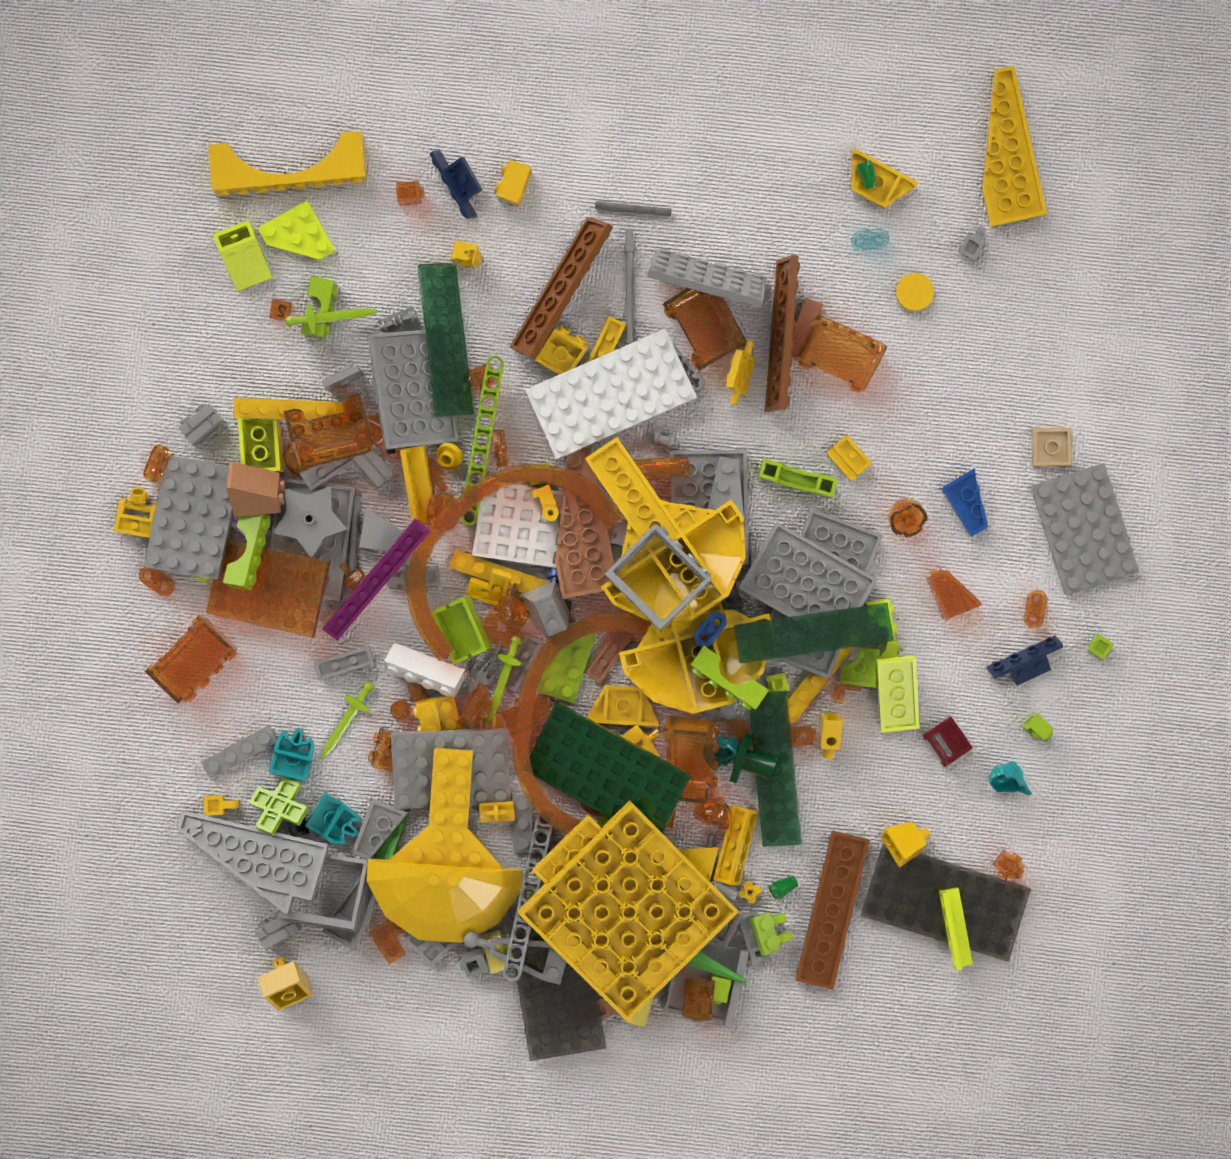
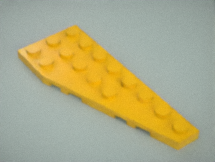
(1010, 171)

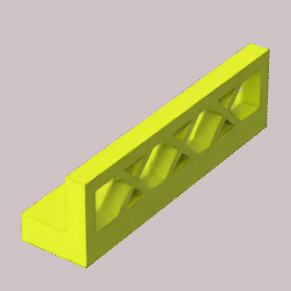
(955, 928)

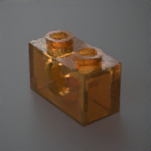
(698, 998)

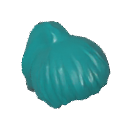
(727, 750)
(1008, 779)

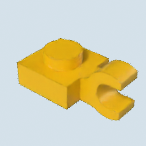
(216, 805)

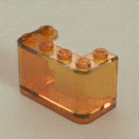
(330, 436)
(192, 660)
(694, 749)

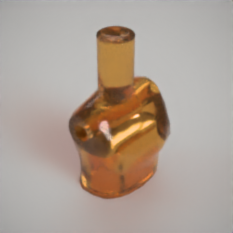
(353, 577)

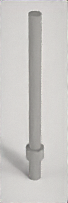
(629, 249)

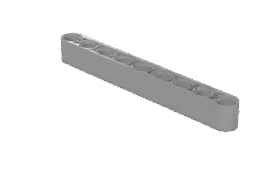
(527, 885)

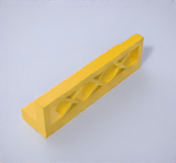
(417, 481)
(736, 845)

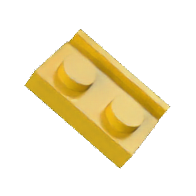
(848, 458)

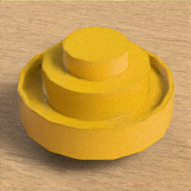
(449, 456)

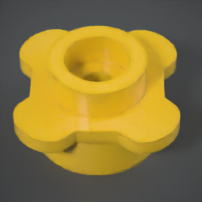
(138, 496)
(744, 892)

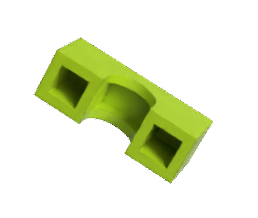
(324, 291)

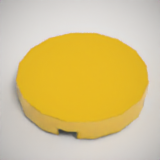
(914, 292)

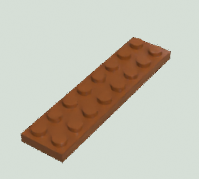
(561, 287)
(781, 334)
(832, 909)

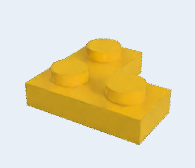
(491, 591)

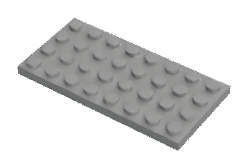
(851, 544)

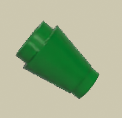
(867, 174)
(782, 887)

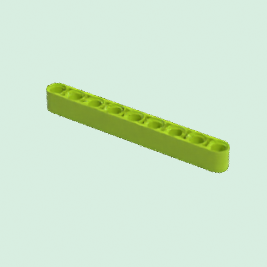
(486, 431)

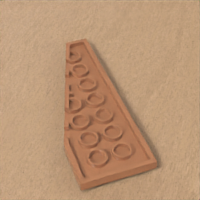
(583, 539)

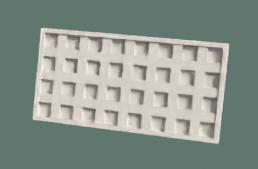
(610, 394)
(514, 530)

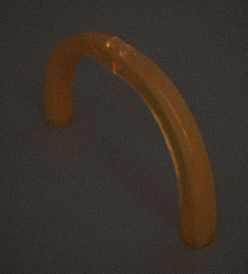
(471, 497)
(525, 703)

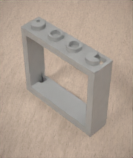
(676, 548)
(332, 923)

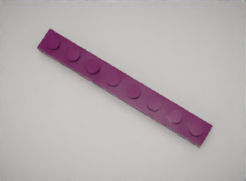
(376, 579)

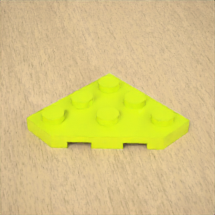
(298, 233)

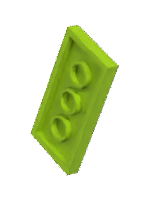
(566, 670)

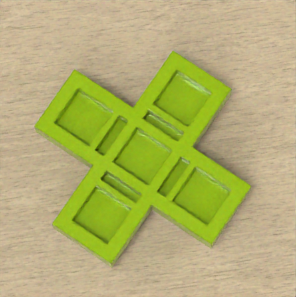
(278, 806)

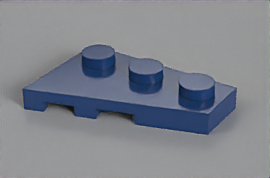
(966, 502)

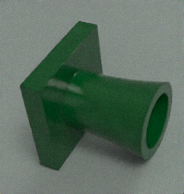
(753, 762)

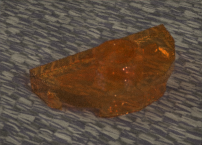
(739, 729)

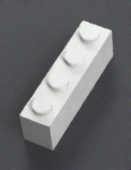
(424, 670)

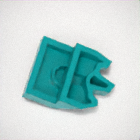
(292, 756)
(332, 819)

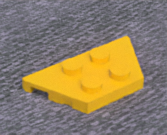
(889, 182)
(623, 706)

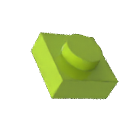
(1100, 646)

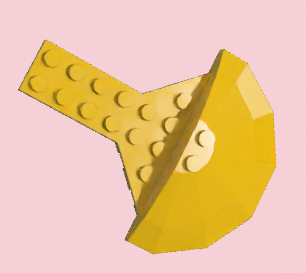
(656, 572)
(664, 660)
(445, 876)

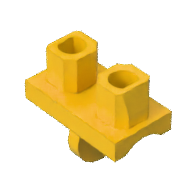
(497, 811)

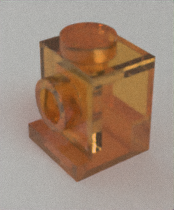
(797, 730)

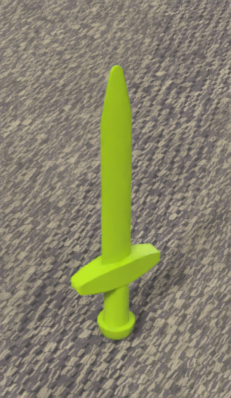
(312, 318)
(509, 660)
(356, 705)

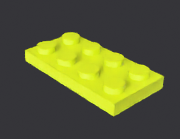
(898, 693)

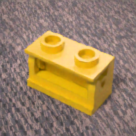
(513, 183)
(466, 255)

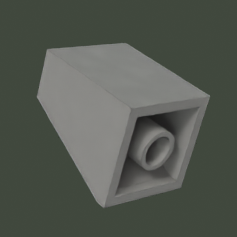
(378, 532)
(547, 608)

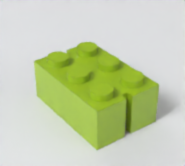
(462, 628)

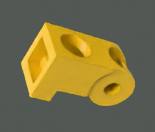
(550, 509)

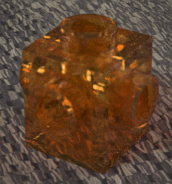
(1003, 862)

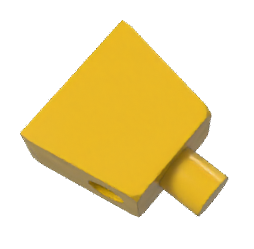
(830, 726)
(905, 841)

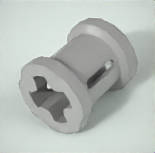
(663, 439)

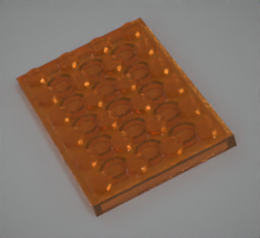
(285, 591)

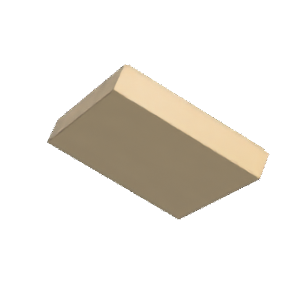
(1051, 447)

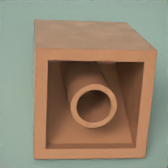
(254, 490)

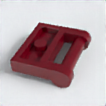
(952, 737)

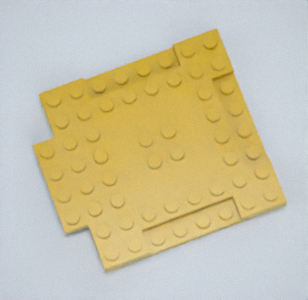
(624, 907)

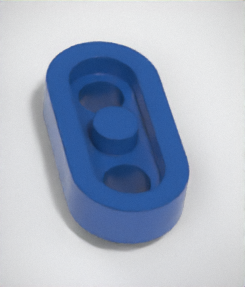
(710, 630)

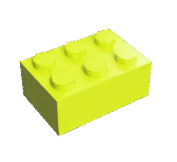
(261, 443)

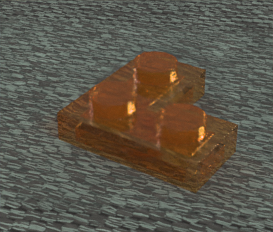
(385, 939)

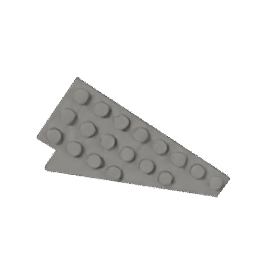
(273, 866)

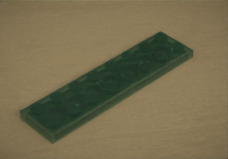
(445, 339)
(813, 633)
(779, 797)

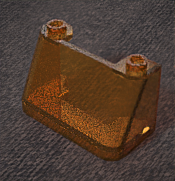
(706, 325)
(840, 352)

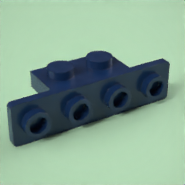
(459, 180)
(1026, 663)

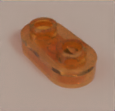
(156, 463)
(156, 581)
(1037, 609)

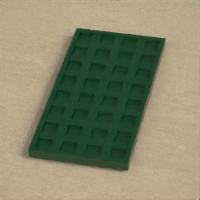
(605, 768)

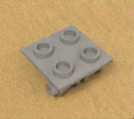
(401, 321)

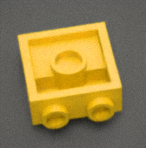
(562, 350)
(437, 714)

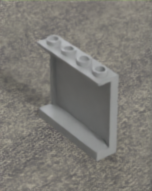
(730, 957)

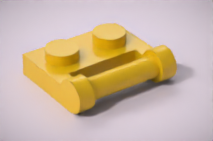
(133, 524)

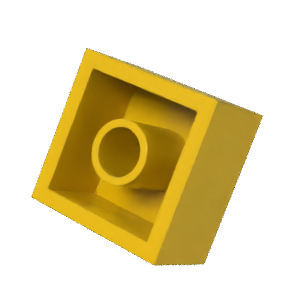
(285, 984)

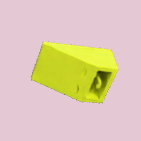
(243, 255)

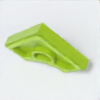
(861, 670)

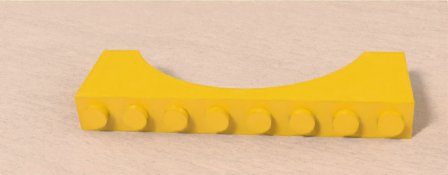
(340, 166)

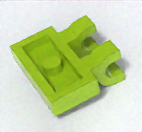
(765, 932)

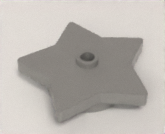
(324, 520)

